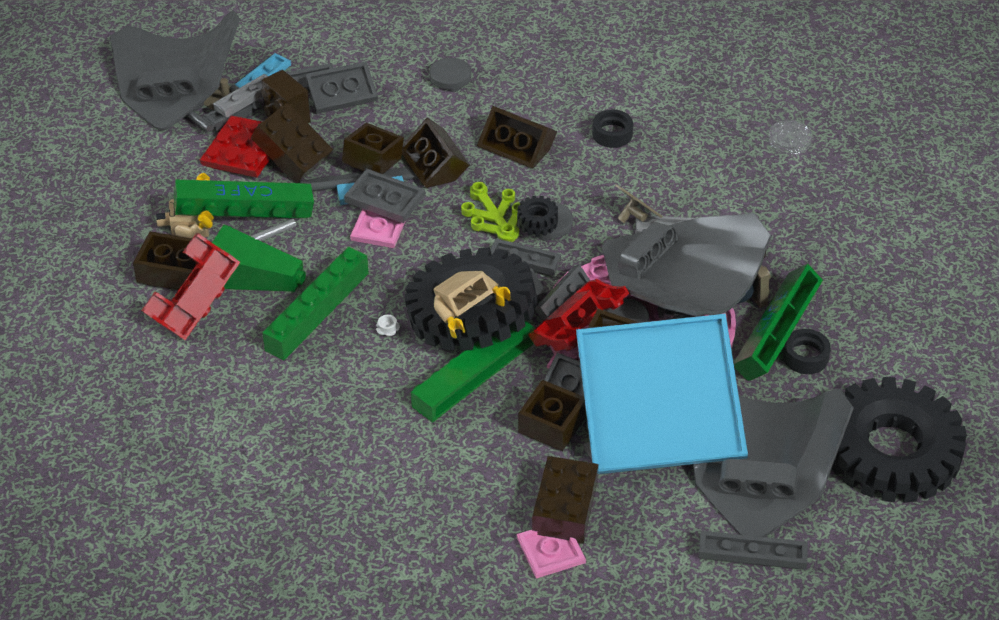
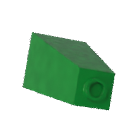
(260, 264)

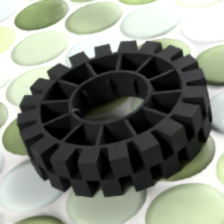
(481, 321)
(929, 421)

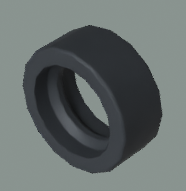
(608, 138)
(802, 364)

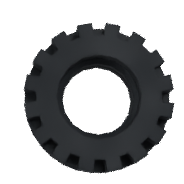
(533, 224)

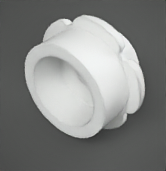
(387, 325)

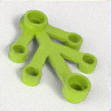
(504, 230)

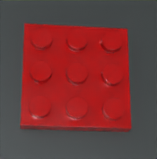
(235, 150)

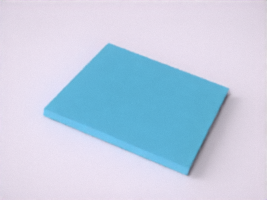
(661, 394)

